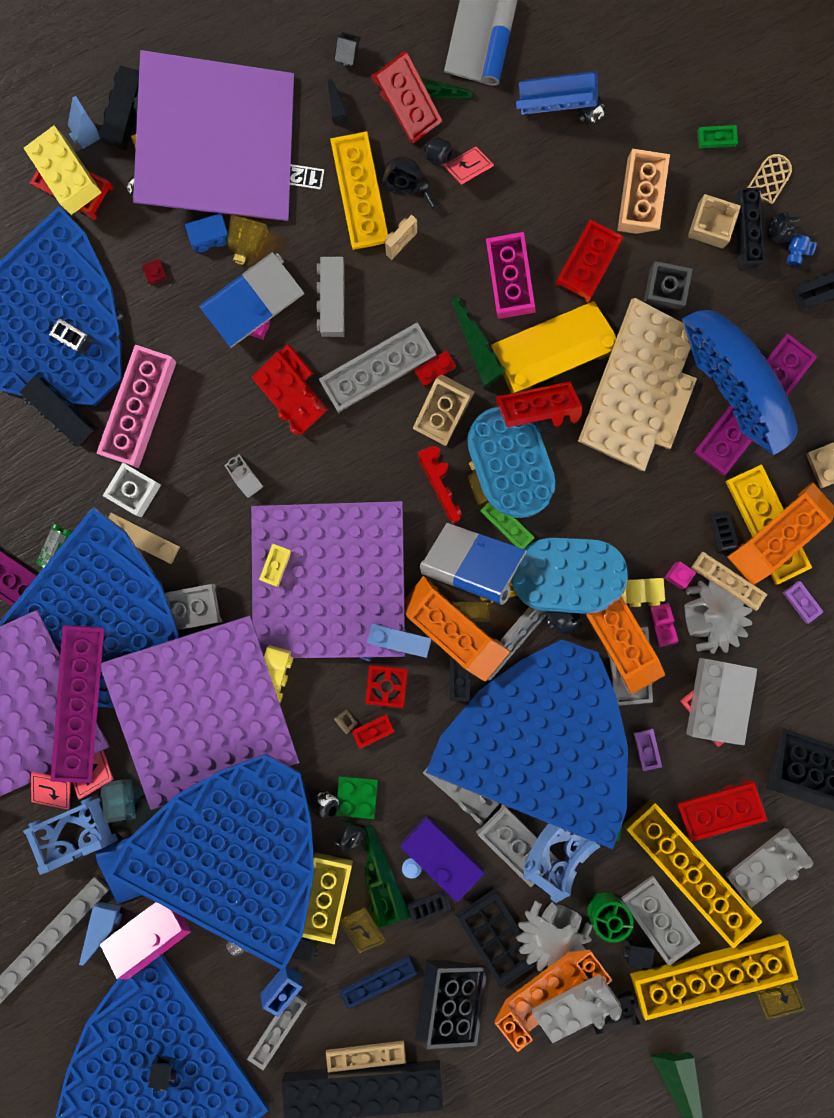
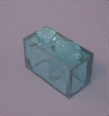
(118, 801)

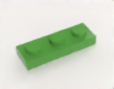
(508, 526)

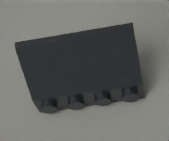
(803, 769)
(450, 1004)

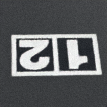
(306, 176)

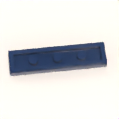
(378, 982)

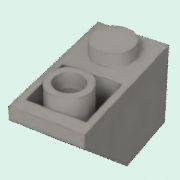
(243, 476)

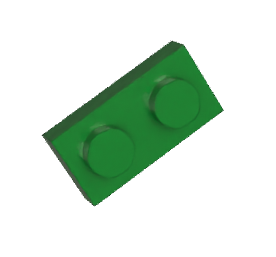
(717, 136)

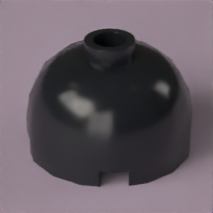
(402, 176)
(563, 621)

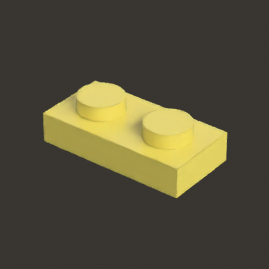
(275, 565)

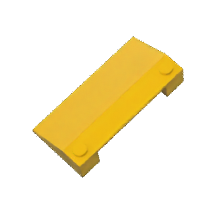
(554, 347)

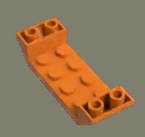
(783, 535)
(453, 630)
(627, 645)
(516, 1016)

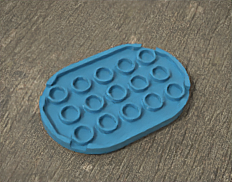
(511, 465)
(570, 575)

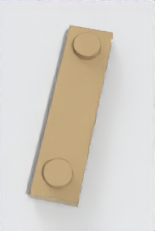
(675, 410)
(146, 540)
(729, 581)
(365, 1056)

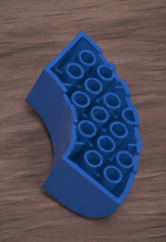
(743, 379)

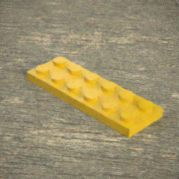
(359, 190)
(758, 507)

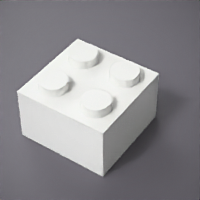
(131, 490)

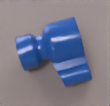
(800, 246)

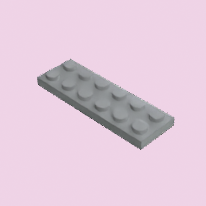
(377, 367)

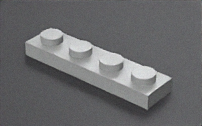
(276, 1033)

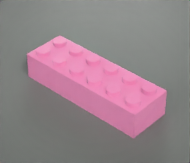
(136, 406)

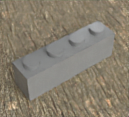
(331, 296)

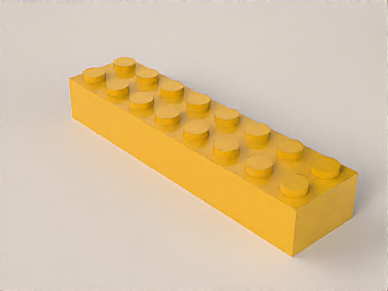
(692, 873)
(714, 976)

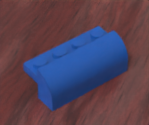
(558, 92)

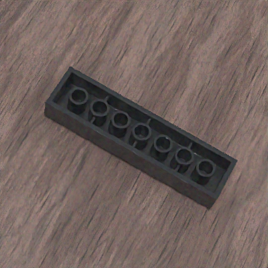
(363, 1091)

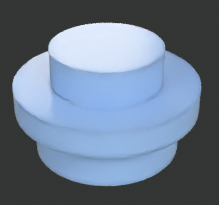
(411, 868)

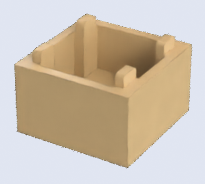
(714, 221)

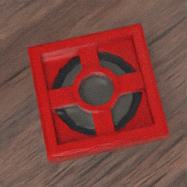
(386, 686)

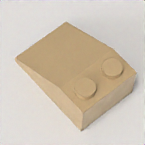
(443, 409)

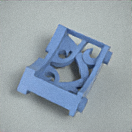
(99, 838)
(539, 861)

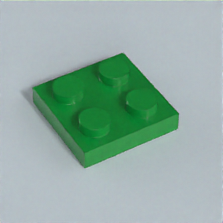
(357, 797)

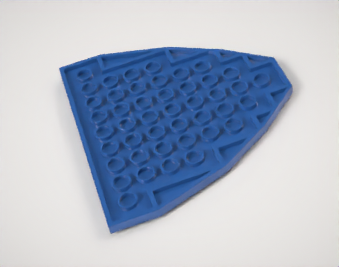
(53, 278)
(104, 583)
(544, 743)
(231, 857)
(124, 1034)

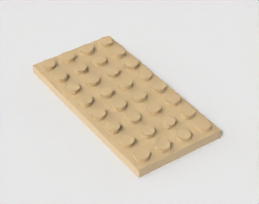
(636, 385)

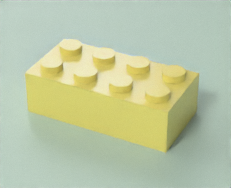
(62, 170)
(327, 897)

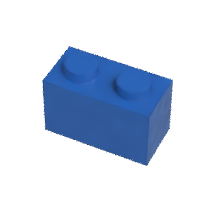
(207, 233)
(281, 991)

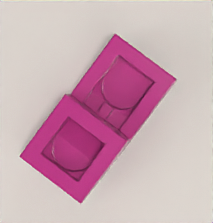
(663, 625)

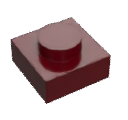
(154, 271)

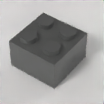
(667, 286)

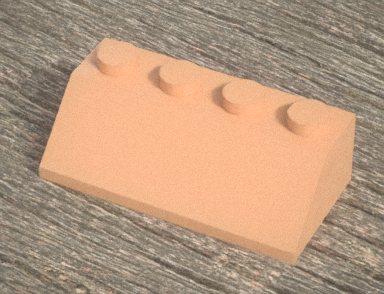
(643, 191)

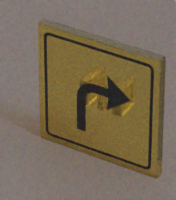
(362, 930)
(780, 1000)

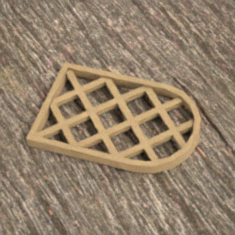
(770, 201)

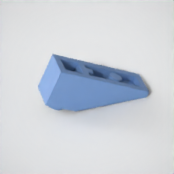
(81, 125)
(399, 640)
(101, 924)

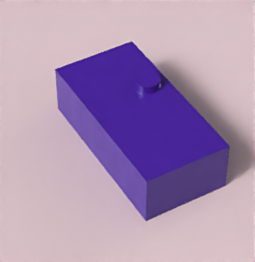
(442, 858)

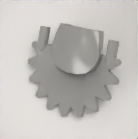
(716, 617)
(552, 934)

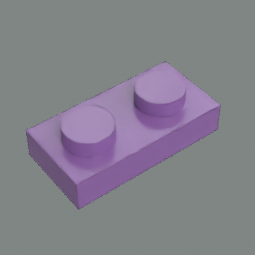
(803, 602)
(647, 749)

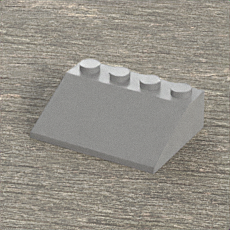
(721, 701)

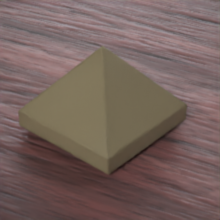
(345, 721)

